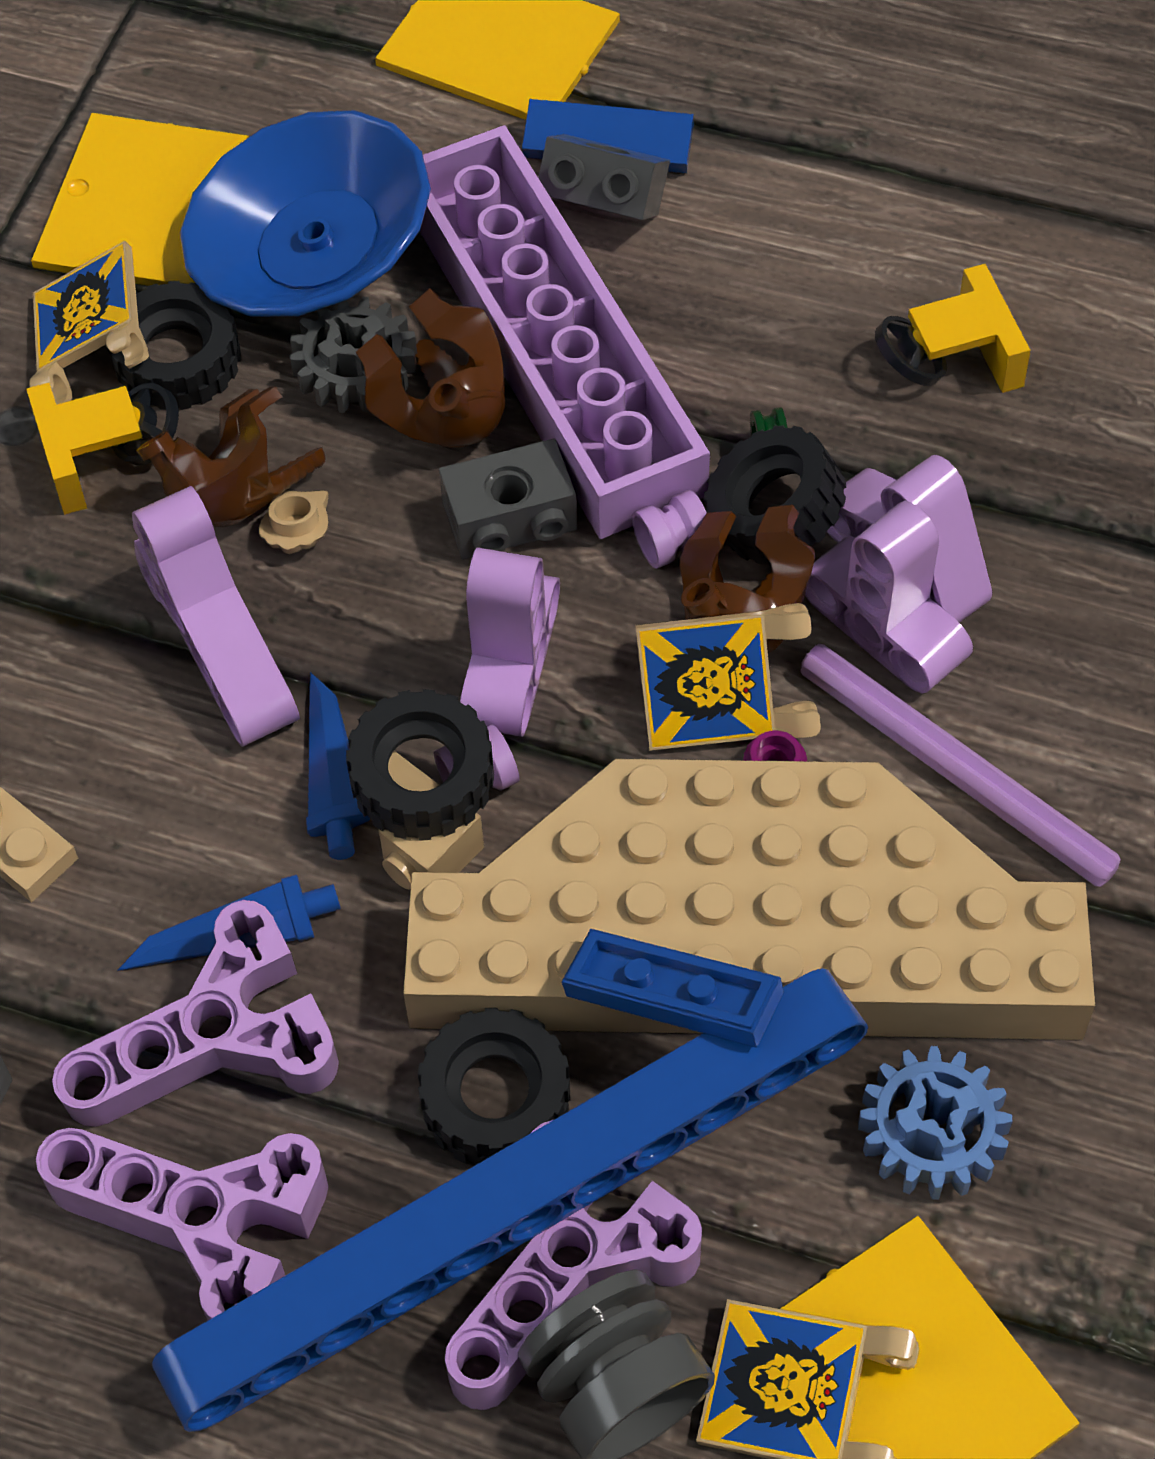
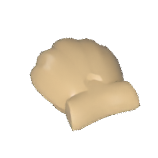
(295, 520)

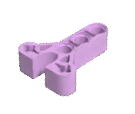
(196, 589)
(223, 988)
(242, 1192)
(534, 1276)

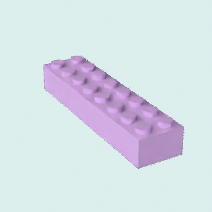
(559, 333)

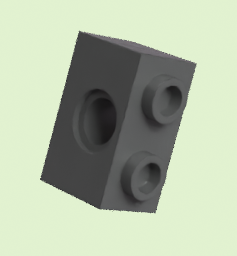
(603, 176)
(478, 495)

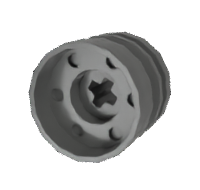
(615, 1367)

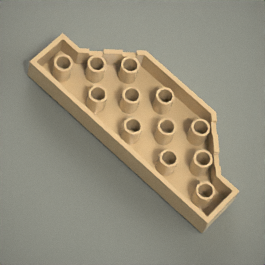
(766, 874)

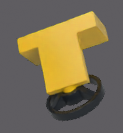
(955, 325)
(92, 425)

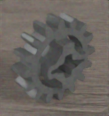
(336, 337)

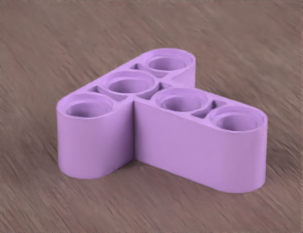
(938, 489)
(881, 597)
(510, 631)

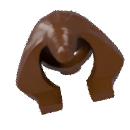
(462, 399)
(236, 474)
(787, 583)

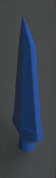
(330, 796)
(196, 936)

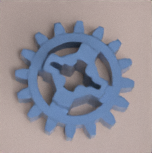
(922, 1148)

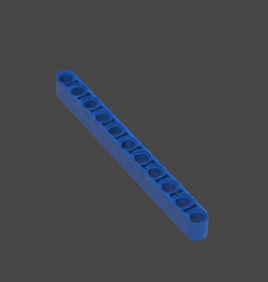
(498, 1205)

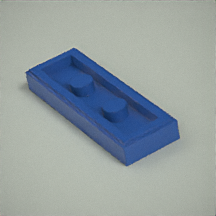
(638, 130)
(673, 987)

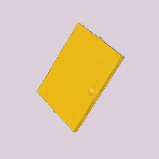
(499, 48)
(130, 186)
(971, 1381)

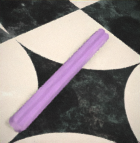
(961, 765)

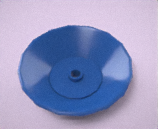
(305, 213)

